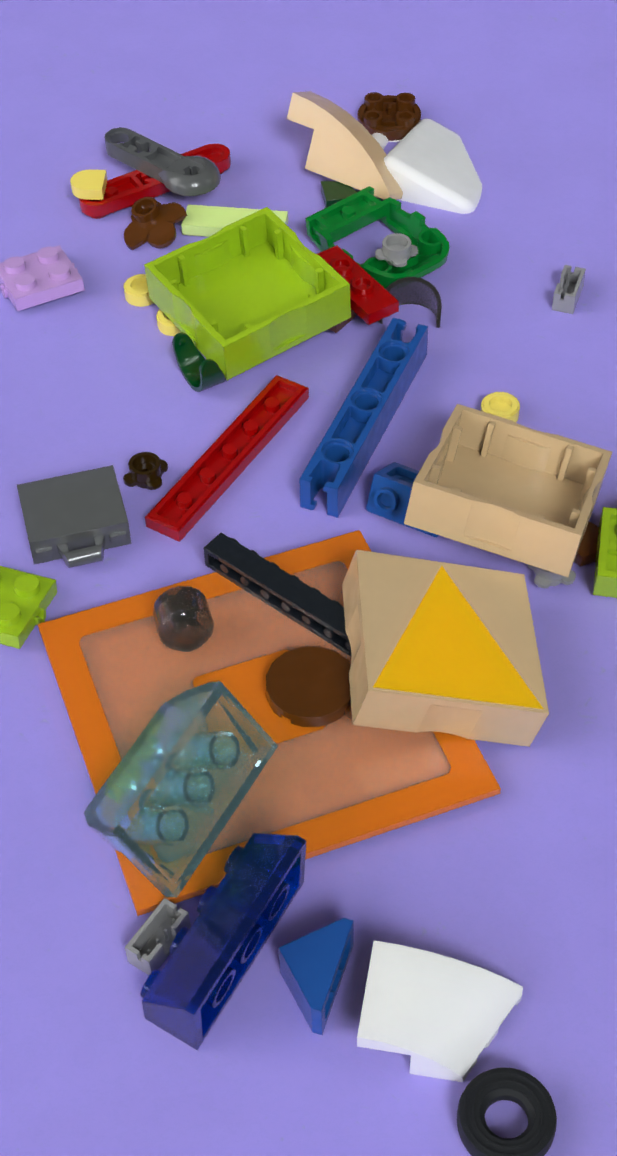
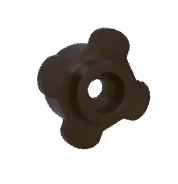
(145, 471)

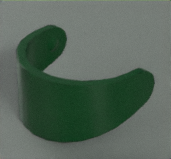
(196, 370)

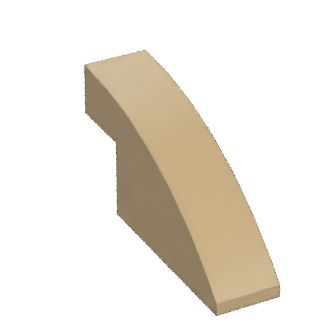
(342, 146)

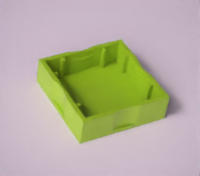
(248, 292)

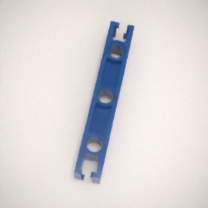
(363, 418)

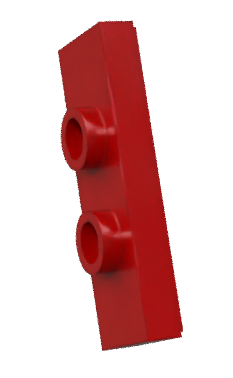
(367, 296)

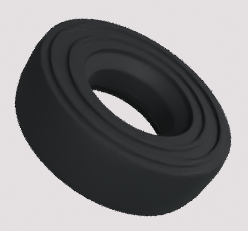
(513, 1086)

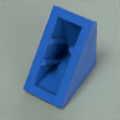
(315, 969)

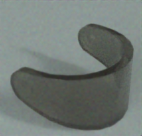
(419, 292)

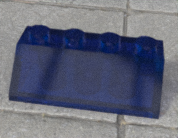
(225, 937)

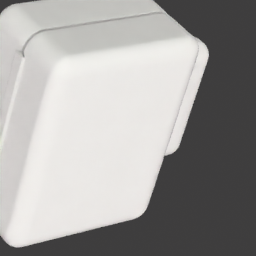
(433, 168)

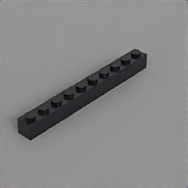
(278, 589)

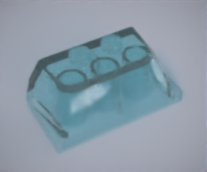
(180, 784)

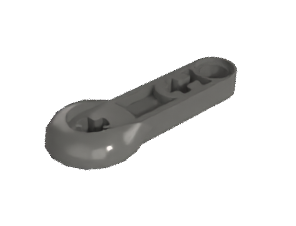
(179, 173)

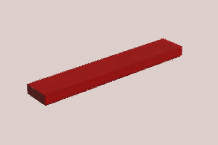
(226, 458)

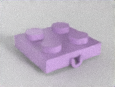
(39, 278)

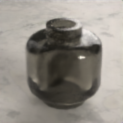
(183, 618)

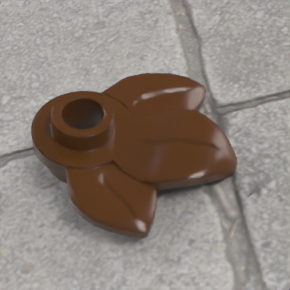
(153, 223)

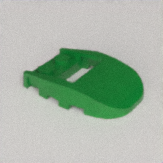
(363, 209)

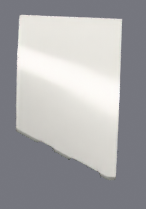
(432, 1009)

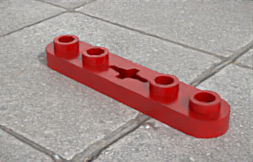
(128, 188)

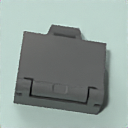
(74, 516)

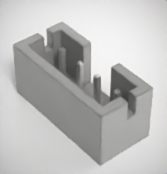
(568, 290)
(153, 940)

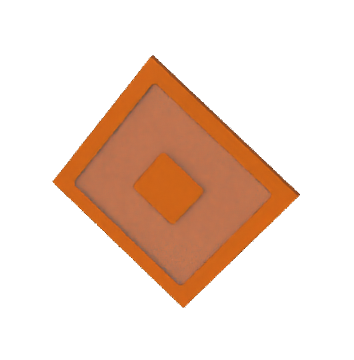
(321, 781)

